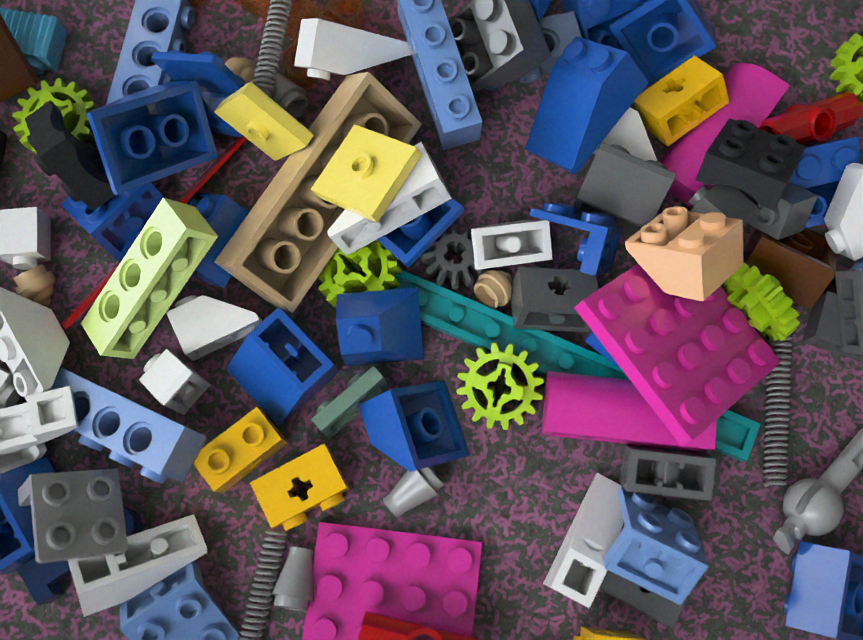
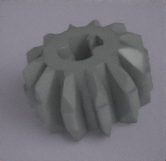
(438, 263)

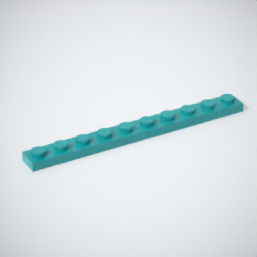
(483, 325)

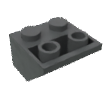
(498, 41)
(624, 187)

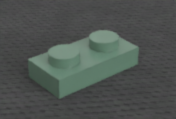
(339, 411)

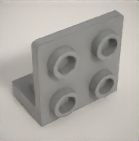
(75, 514)

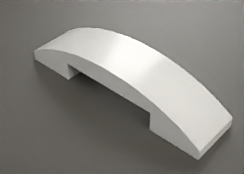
(38, 420)

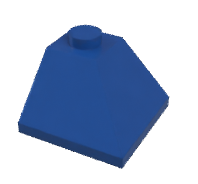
(664, 35)
(416, 236)
(379, 326)
(415, 425)

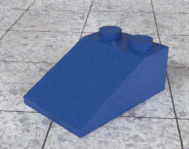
(583, 102)
(152, 134)

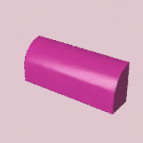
(752, 97)
(608, 412)

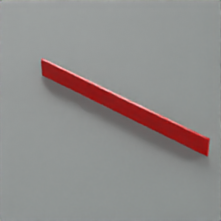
(184, 199)

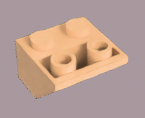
(689, 251)

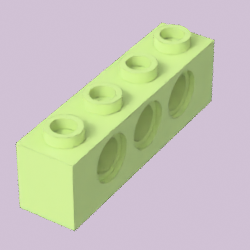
(148, 279)

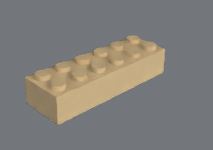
(285, 234)

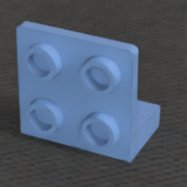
(656, 547)
(176, 611)

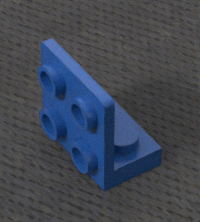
(213, 79)
(117, 220)
(598, 250)

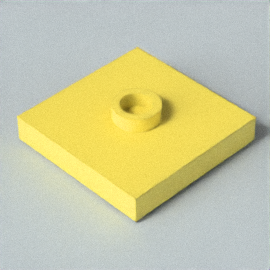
(263, 122)
(366, 172)

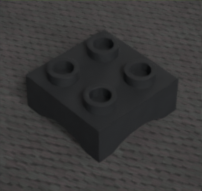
(67, 157)
(751, 161)

